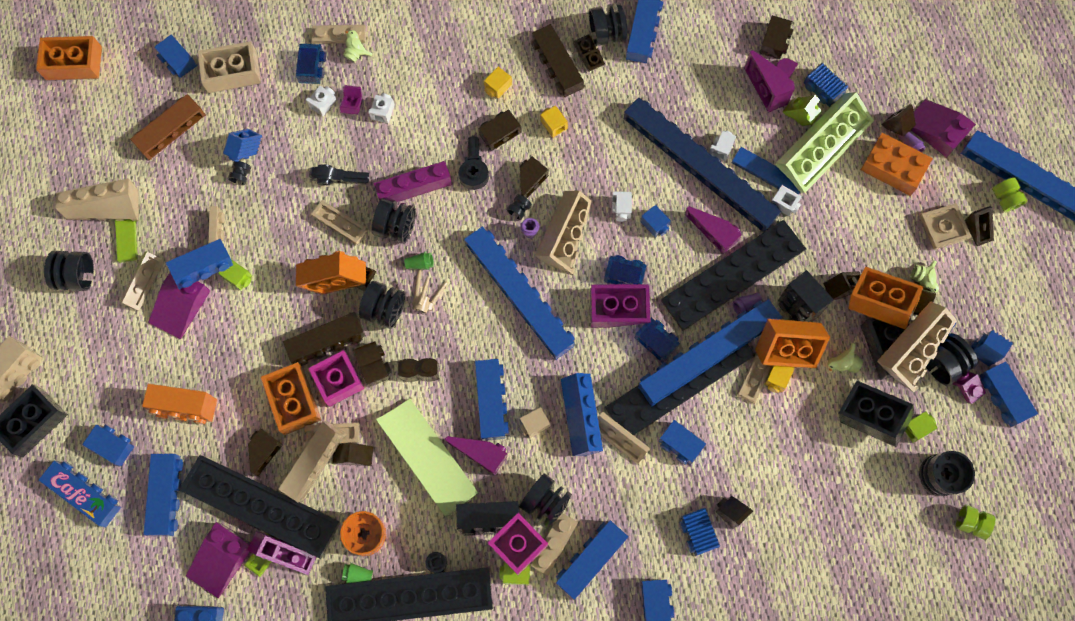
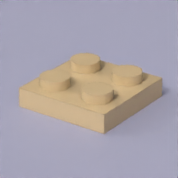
(945, 226)

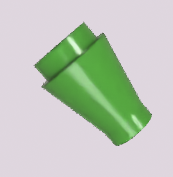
(420, 261)
(353, 573)

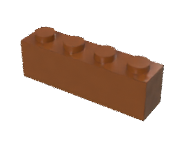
(168, 126)

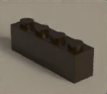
(557, 61)
(324, 339)

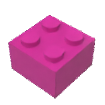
(336, 378)
(518, 543)

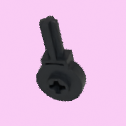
(473, 165)
(327, 175)

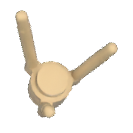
(422, 302)

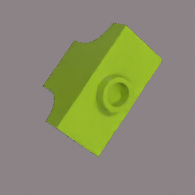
(803, 110)

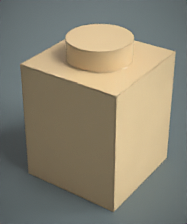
(534, 423)

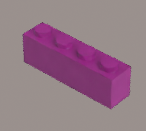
(414, 182)

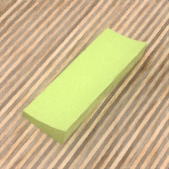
(825, 141)
(427, 457)

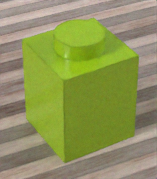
(236, 276)
(920, 426)

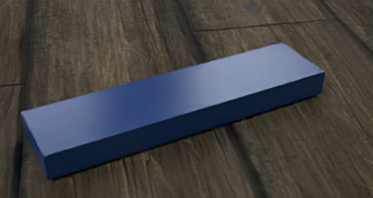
(762, 169)

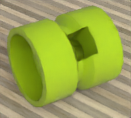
(1009, 194)
(979, 523)

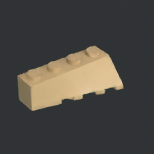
(101, 201)
(564, 232)
(917, 345)
(311, 461)

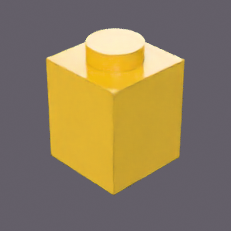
(497, 83)
(553, 121)
(778, 378)

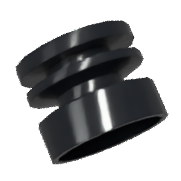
(611, 23)
(393, 220)
(67, 269)
(381, 304)
(952, 359)
(957, 469)
(545, 500)

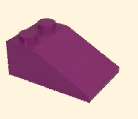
(769, 81)
(941, 126)
(619, 305)
(177, 307)
(218, 559)

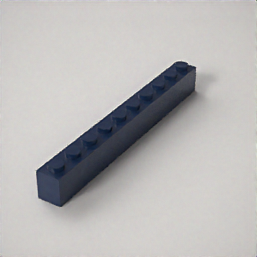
(701, 164)

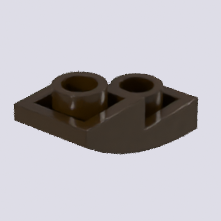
(589, 54)

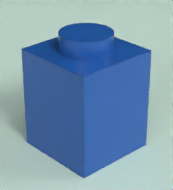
(655, 221)

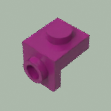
(352, 99)
(970, 387)

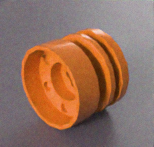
(353, 527)

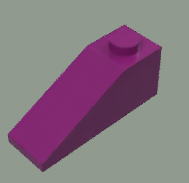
(717, 230)
(482, 452)
(281, 553)

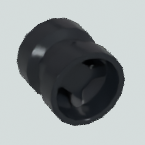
(239, 172)
(519, 206)
(437, 565)

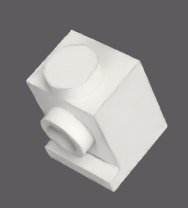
(320, 104)
(384, 112)
(722, 145)
(787, 195)
(622, 206)

